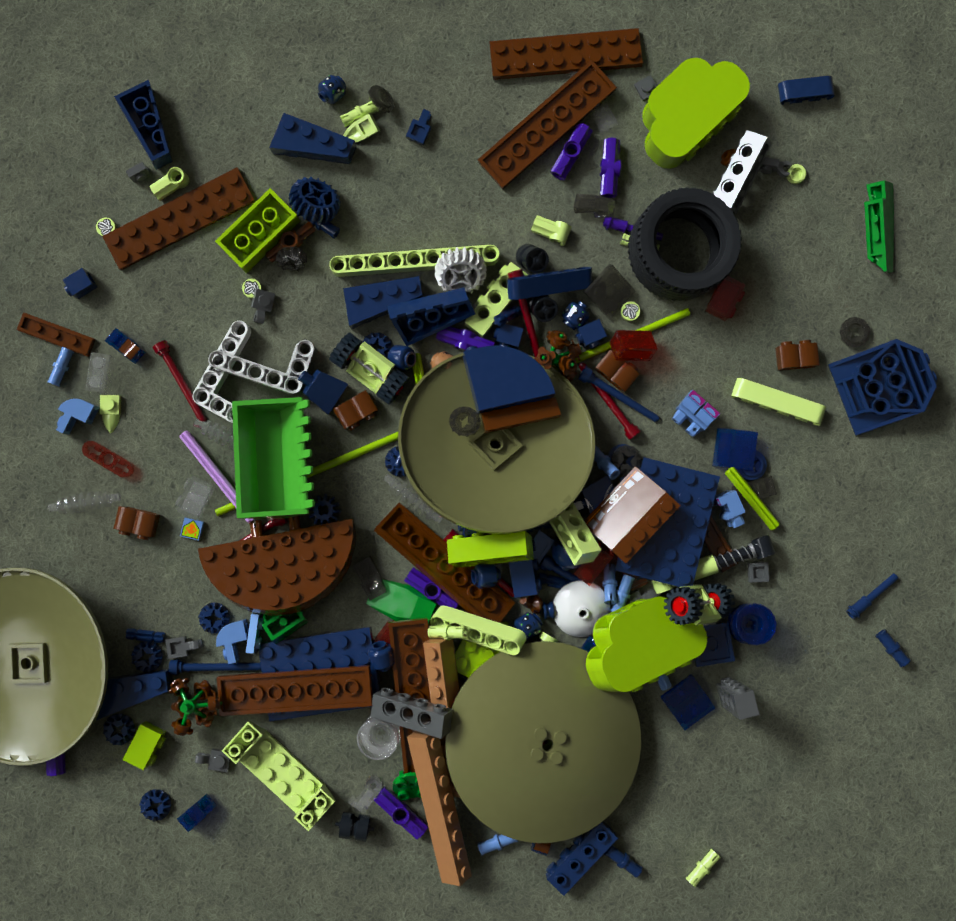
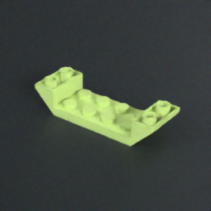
(280, 773)

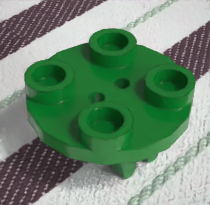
(406, 786)

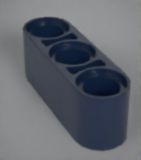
(806, 89)

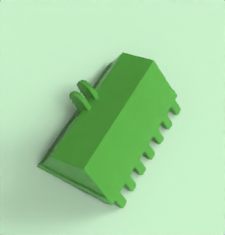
(271, 458)

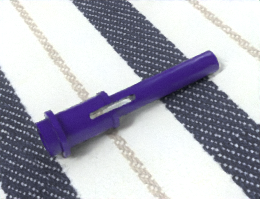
(621, 225)

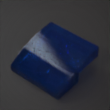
(735, 449)
(687, 702)

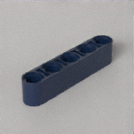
(549, 283)

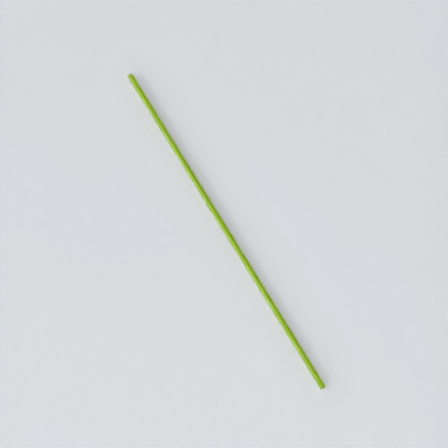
(393, 437)

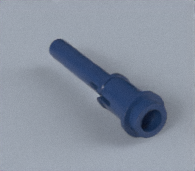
(862, 604)

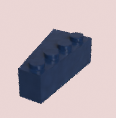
(143, 116)
(306, 140)
(371, 300)
(430, 314)
(133, 689)

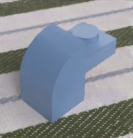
(74, 410)
(228, 637)

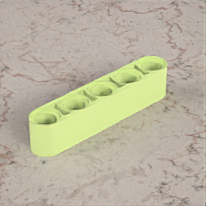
(778, 400)
(482, 630)

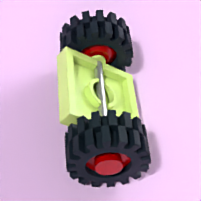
(369, 367)
(699, 604)

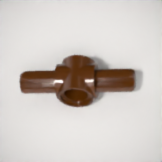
(298, 235)

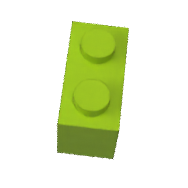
(144, 746)

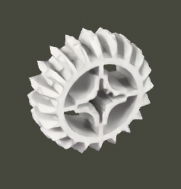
(460, 265)

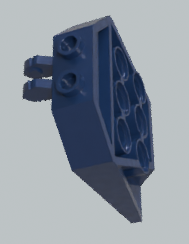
(915, 382)

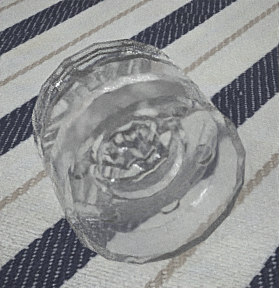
(377, 745)

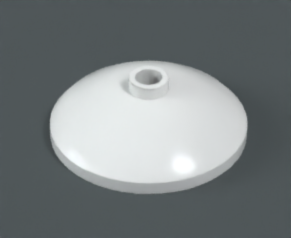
(577, 597)

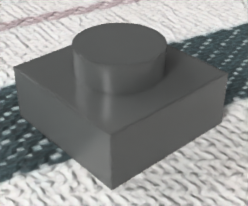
(138, 172)
(758, 572)

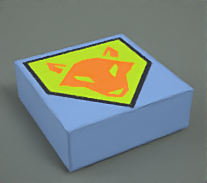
(192, 529)

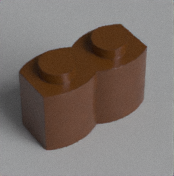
(797, 356)
(617, 372)
(356, 410)
(136, 521)

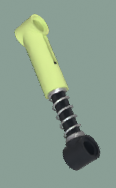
(709, 565)

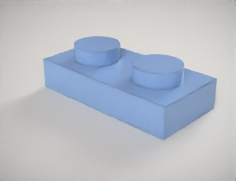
(254, 641)

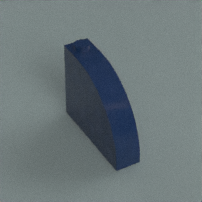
(504, 378)

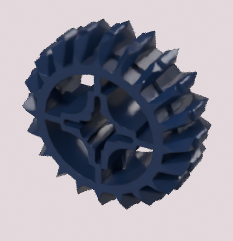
(314, 200)

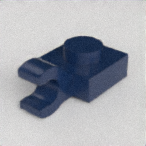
(419, 129)

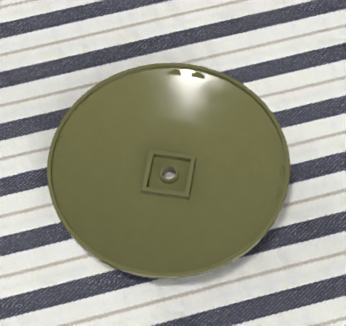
(488, 488)
(62, 692)
(499, 737)

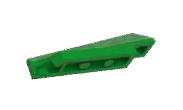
(880, 224)

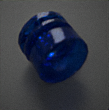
(762, 628)

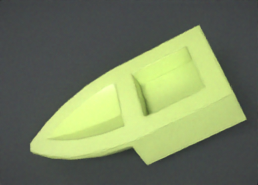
(362, 128)
(110, 410)

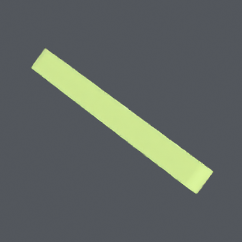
(405, 257)

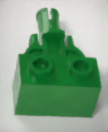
(282, 626)

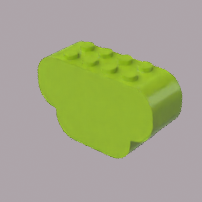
(691, 109)
(640, 645)

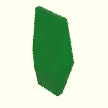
(403, 603)

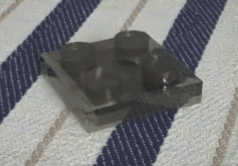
(609, 291)

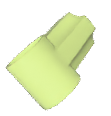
(167, 184)
(555, 231)

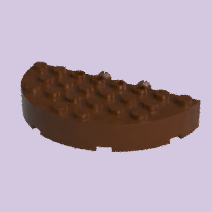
(282, 569)

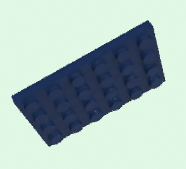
(676, 546)
(318, 652)

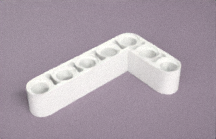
(265, 371)
(212, 390)

